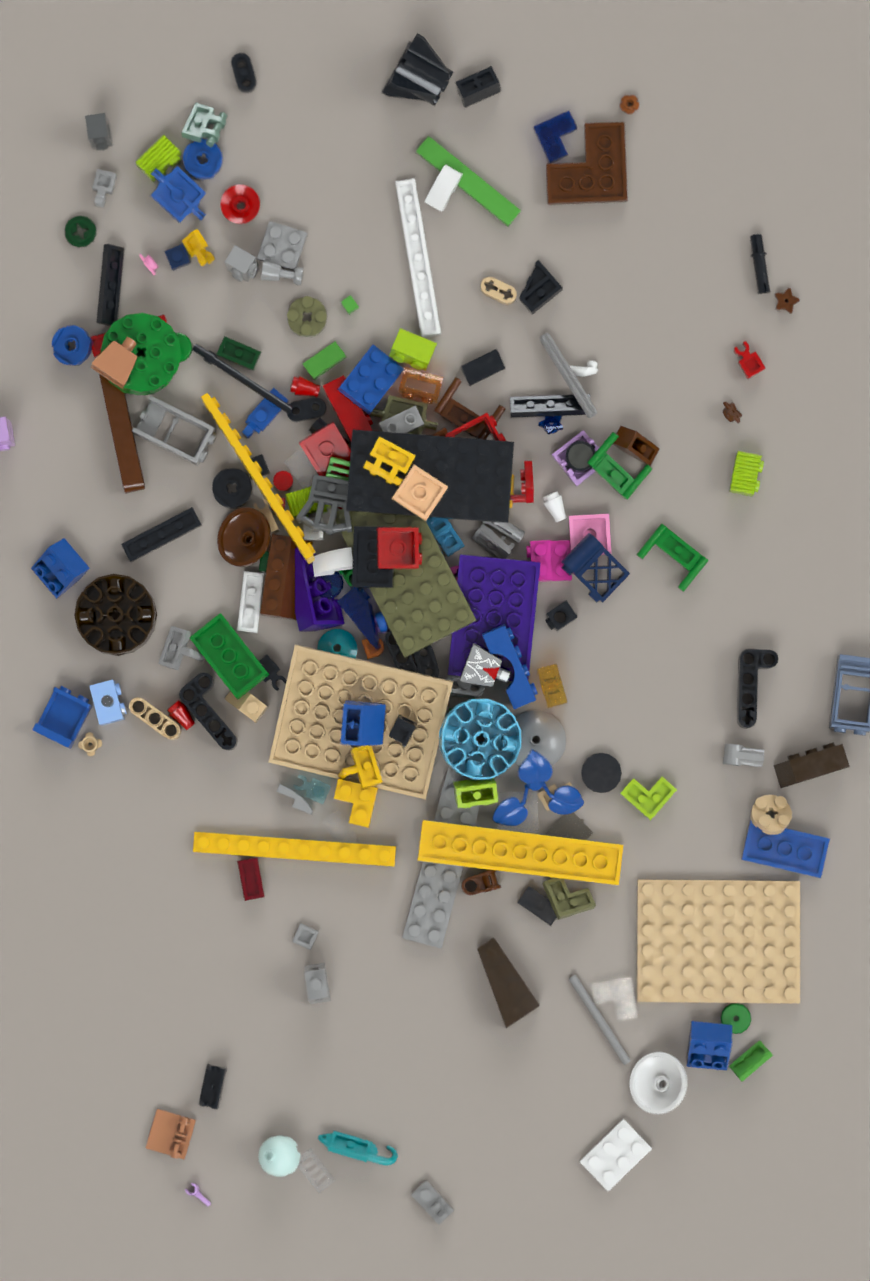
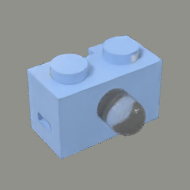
(107, 702)

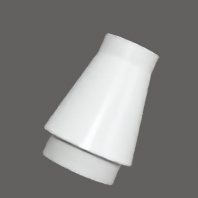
(554, 504)

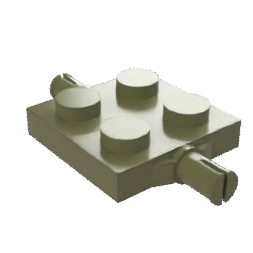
(397, 405)

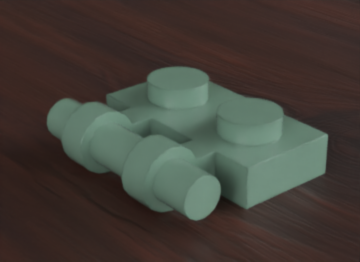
(198, 123)

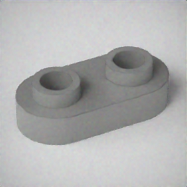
(464, 688)

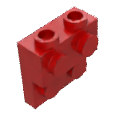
(398, 548)

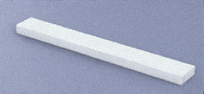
(418, 257)

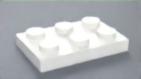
(615, 1155)

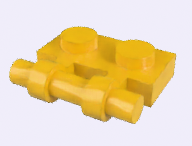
(391, 455)

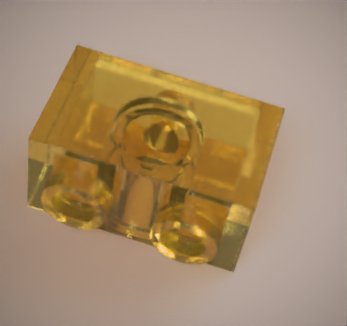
(552, 686)

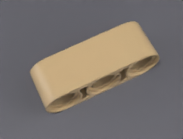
(145, 716)

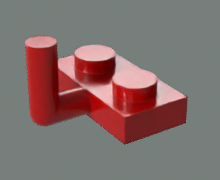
(527, 487)

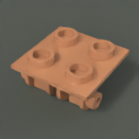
(170, 1134)

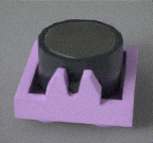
(574, 457)

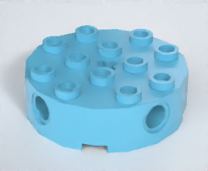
(500, 736)

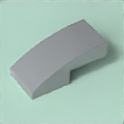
(299, 802)

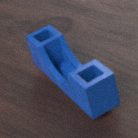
(499, 642)

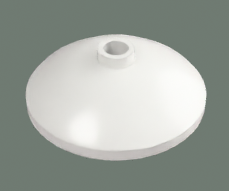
(647, 1083)

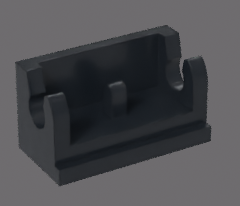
(478, 86)
(212, 1086)

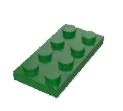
(229, 656)

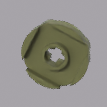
(306, 328)

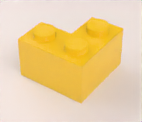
(362, 800)

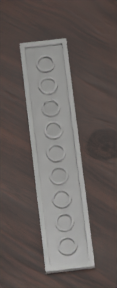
(438, 881)

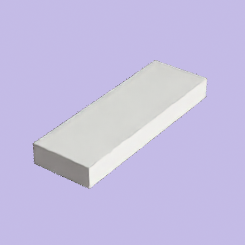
(250, 602)

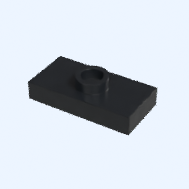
(538, 905)

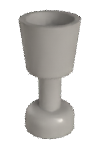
(273, 272)

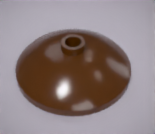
(236, 534)

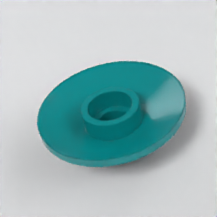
(338, 637)

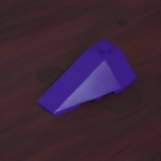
(311, 610)

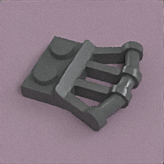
(326, 492)

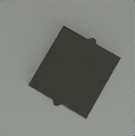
(570, 827)

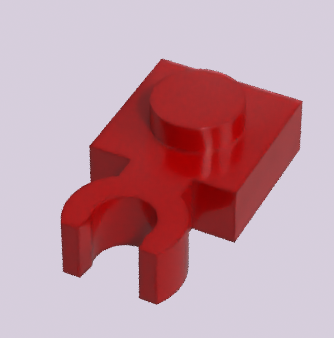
(750, 363)

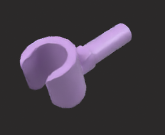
(198, 1194)

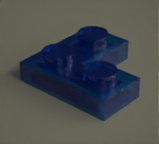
(550, 134)

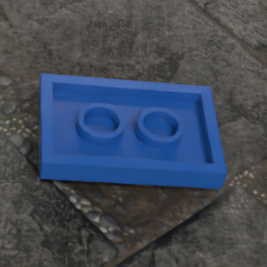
(370, 379)

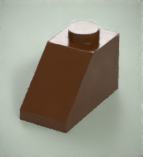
(636, 445)

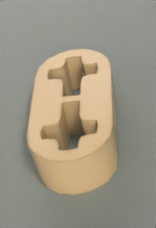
(501, 286)

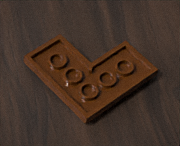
(600, 177)

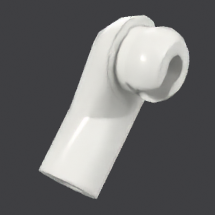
(591, 369)

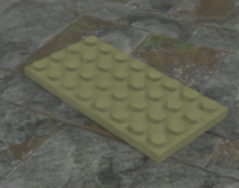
(423, 601)

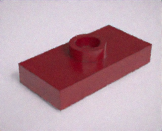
(251, 879)

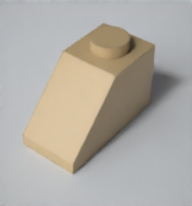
(248, 705)

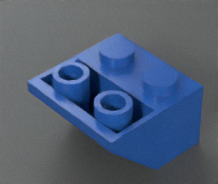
(60, 567)
(363, 723)
(709, 1045)

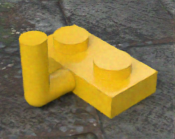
(364, 766)

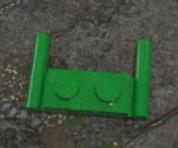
(613, 472)
(677, 550)

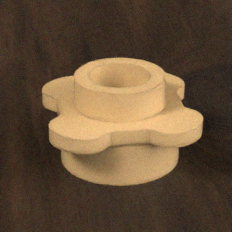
(89, 737)

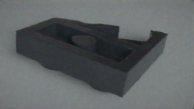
(540, 288)

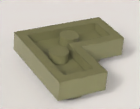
(567, 903)

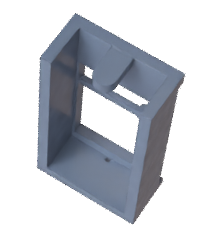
(856, 667)

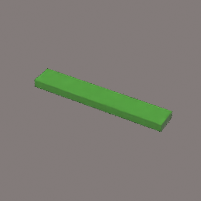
(470, 182)

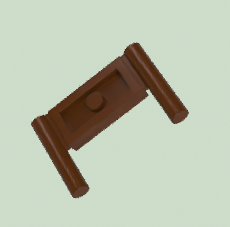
(460, 415)

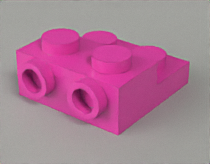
(550, 555)

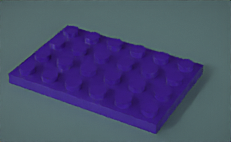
(498, 594)

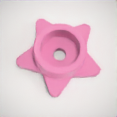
(149, 263)

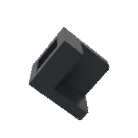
(403, 730)

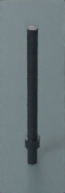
(211, 358)

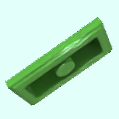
(324, 360)

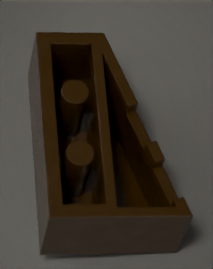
(811, 765)

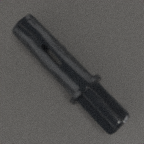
(760, 263)

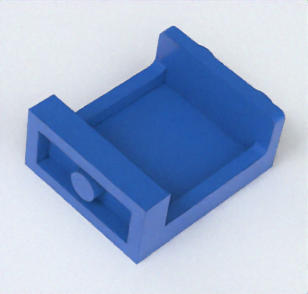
(63, 717)

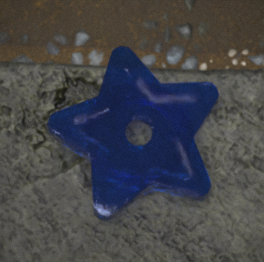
(551, 428)

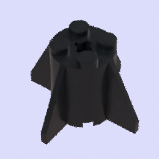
(418, 73)

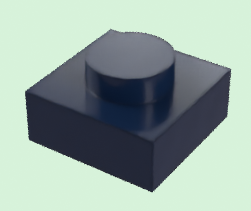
(177, 257)

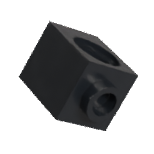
(564, 608)

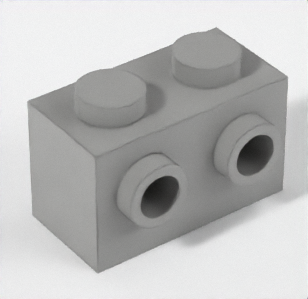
(241, 264)

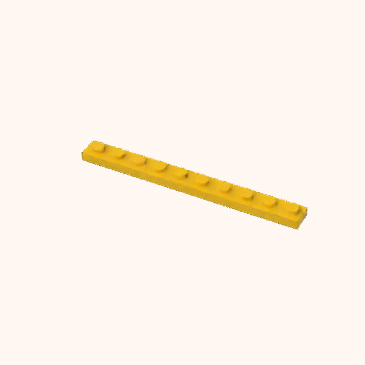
(263, 483)
(294, 849)

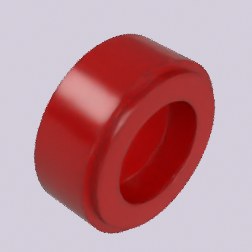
(283, 481)

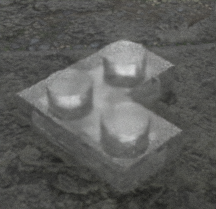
(618, 991)

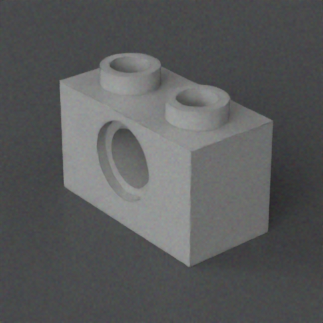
(403, 422)

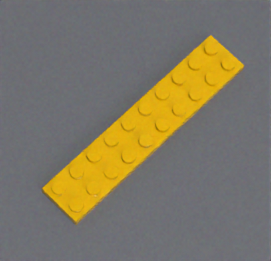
(520, 852)

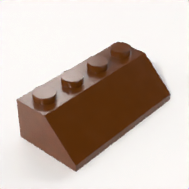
(279, 584)

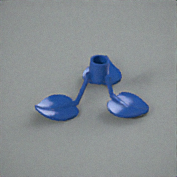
(535, 772)

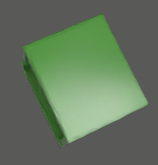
(349, 305)

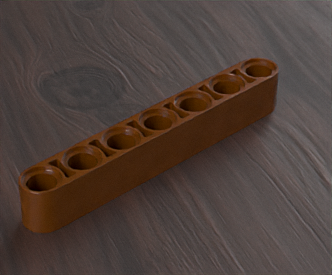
(123, 437)

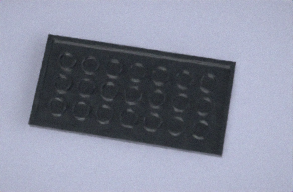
(473, 469)

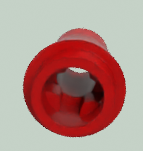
(302, 386)
(181, 715)

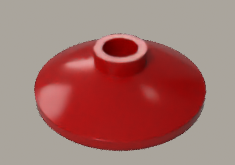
(236, 195)

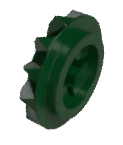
(71, 228)

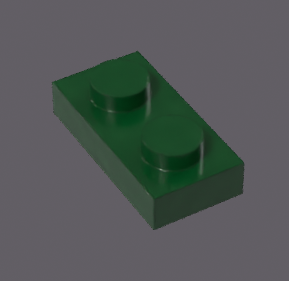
(239, 353)

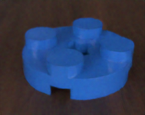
(205, 170)
(61, 347)

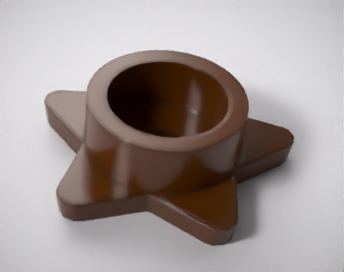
(792, 300)
(731, 413)

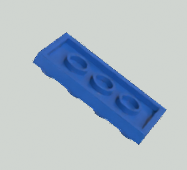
(787, 851)

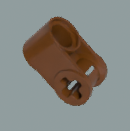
(482, 882)

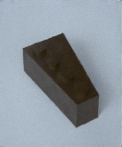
(507, 986)

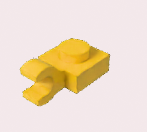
(196, 247)

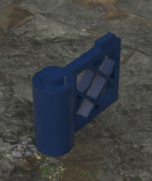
(582, 558)

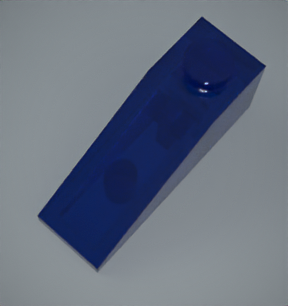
(361, 612)

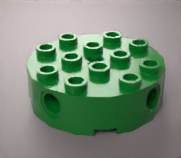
(159, 347)

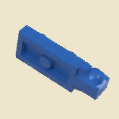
(262, 415)

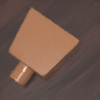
(116, 362)

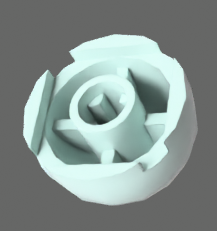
(279, 1156)

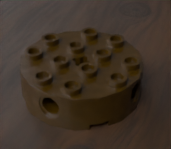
(101, 600)

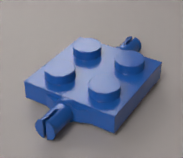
(178, 194)

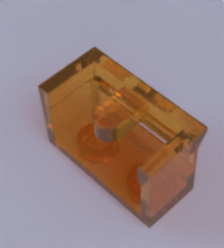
(425, 397)

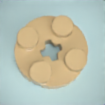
(773, 803)

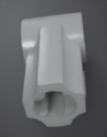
(739, 755)

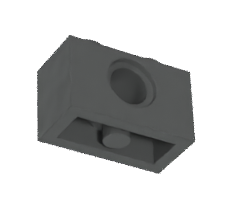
(98, 131)

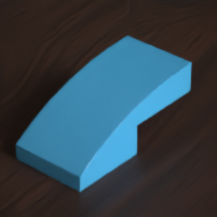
(445, 535)

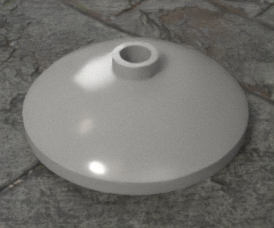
(549, 731)

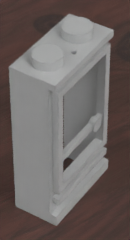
(152, 418)

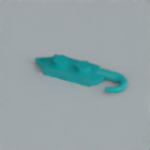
(356, 1148)

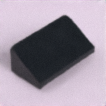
(482, 367)

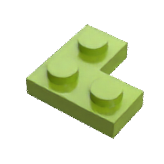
(648, 801)

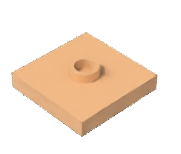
(420, 492)

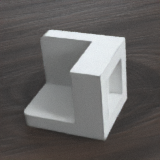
(310, 535)

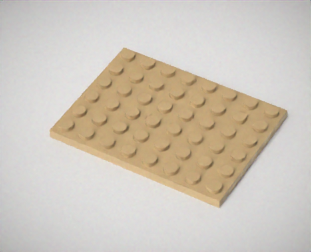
(312, 718)
(718, 941)

